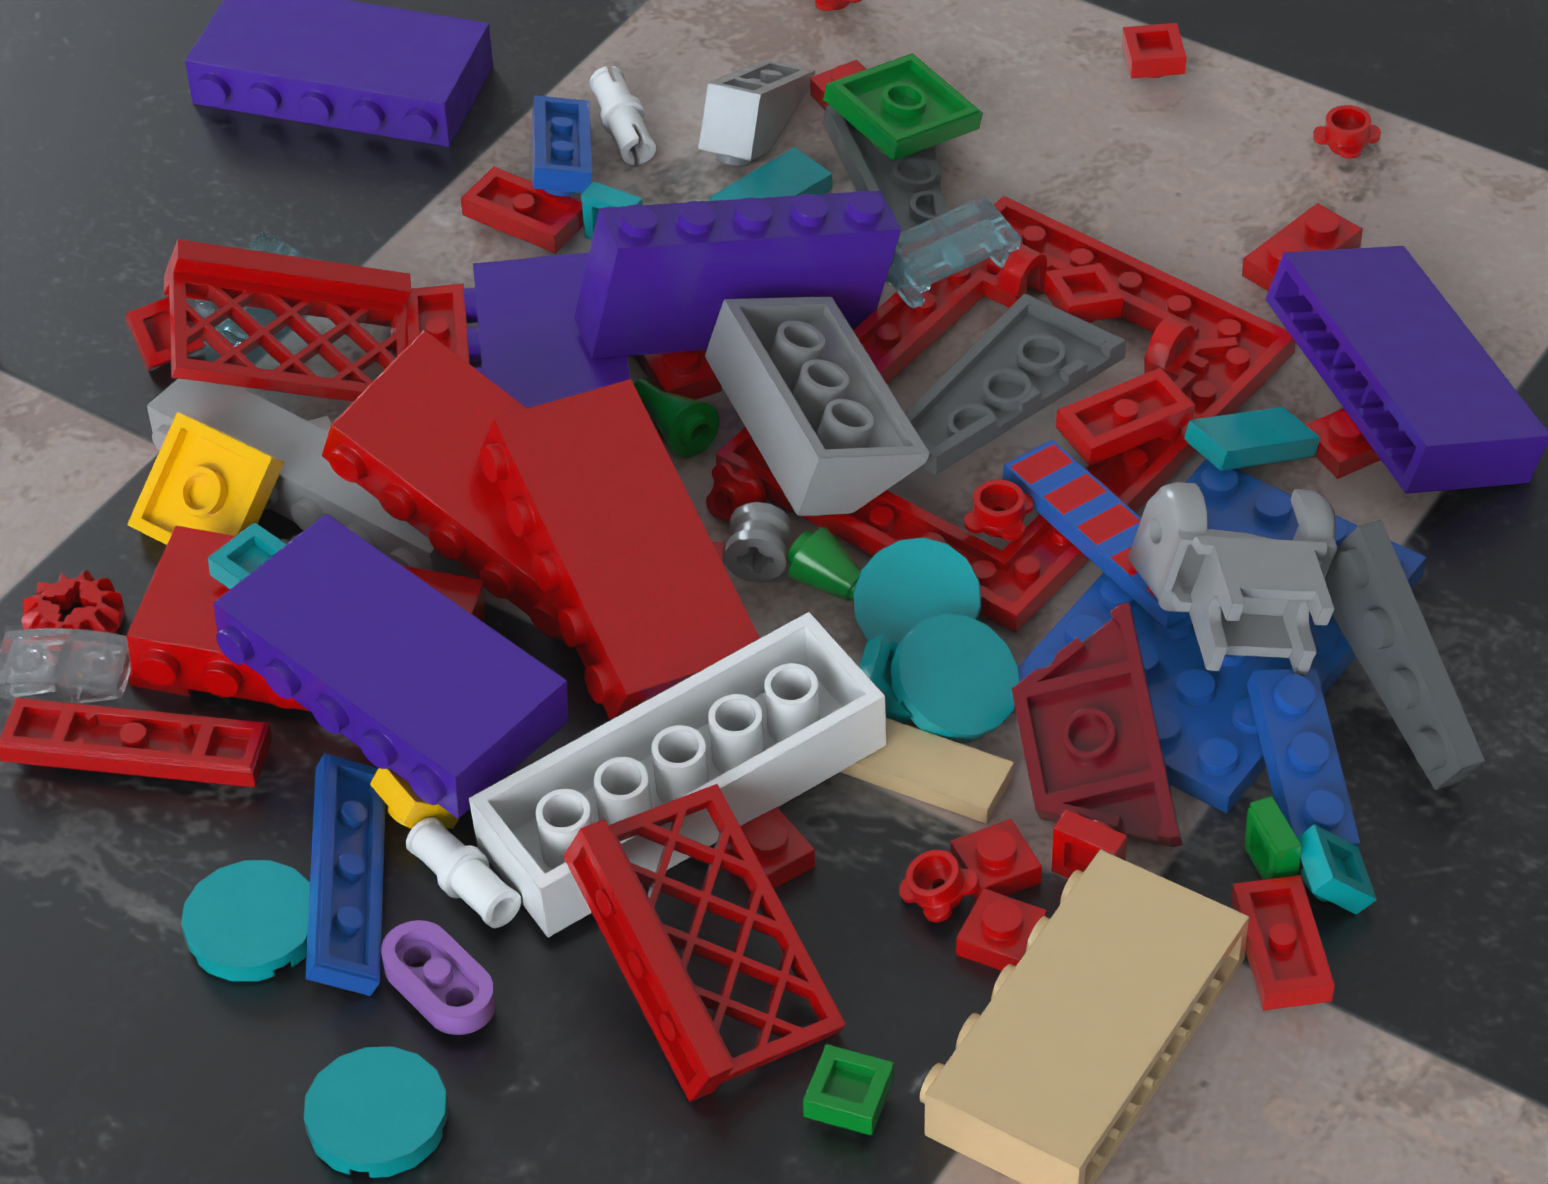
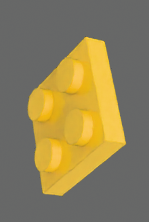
(204, 483)

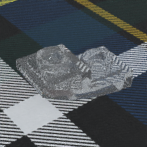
(72, 662)

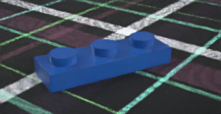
(561, 145)
(1301, 752)

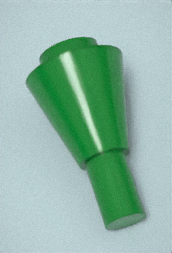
(684, 422)
(823, 564)

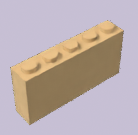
(1084, 1025)

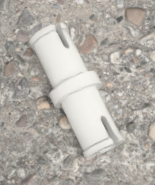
(622, 115)
(463, 872)

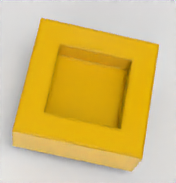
(404, 803)

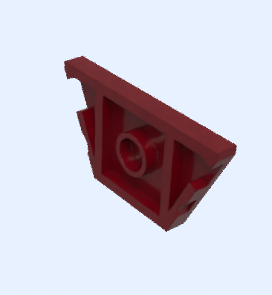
(1096, 736)

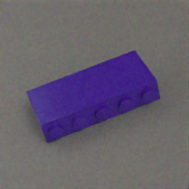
(343, 66)
(667, 267)
(530, 329)
(1406, 369)
(391, 664)

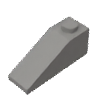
(751, 109)

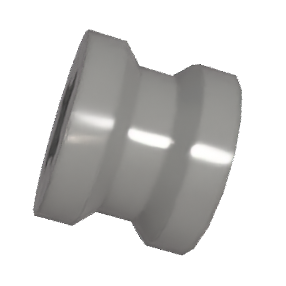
(758, 542)

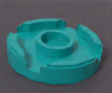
(912, 584)
(954, 677)
(248, 920)
(376, 1111)

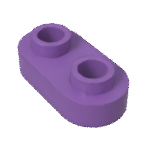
(444, 981)

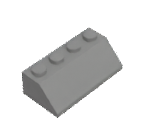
(812, 402)

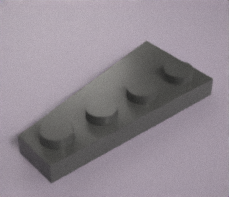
(907, 183)
(1008, 376)
(1399, 654)

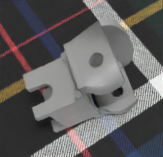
(1238, 587)

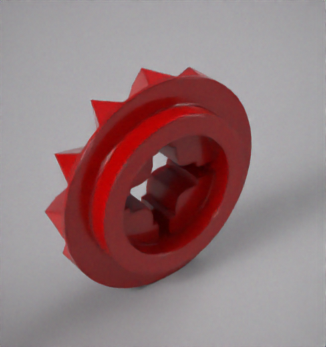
(100, 602)

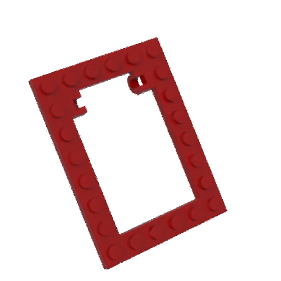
(1217, 364)

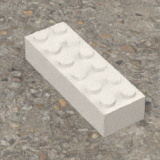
(752, 723)

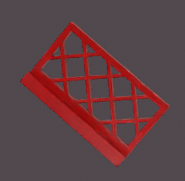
(289, 289)
(647, 949)

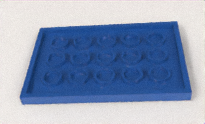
(1202, 713)

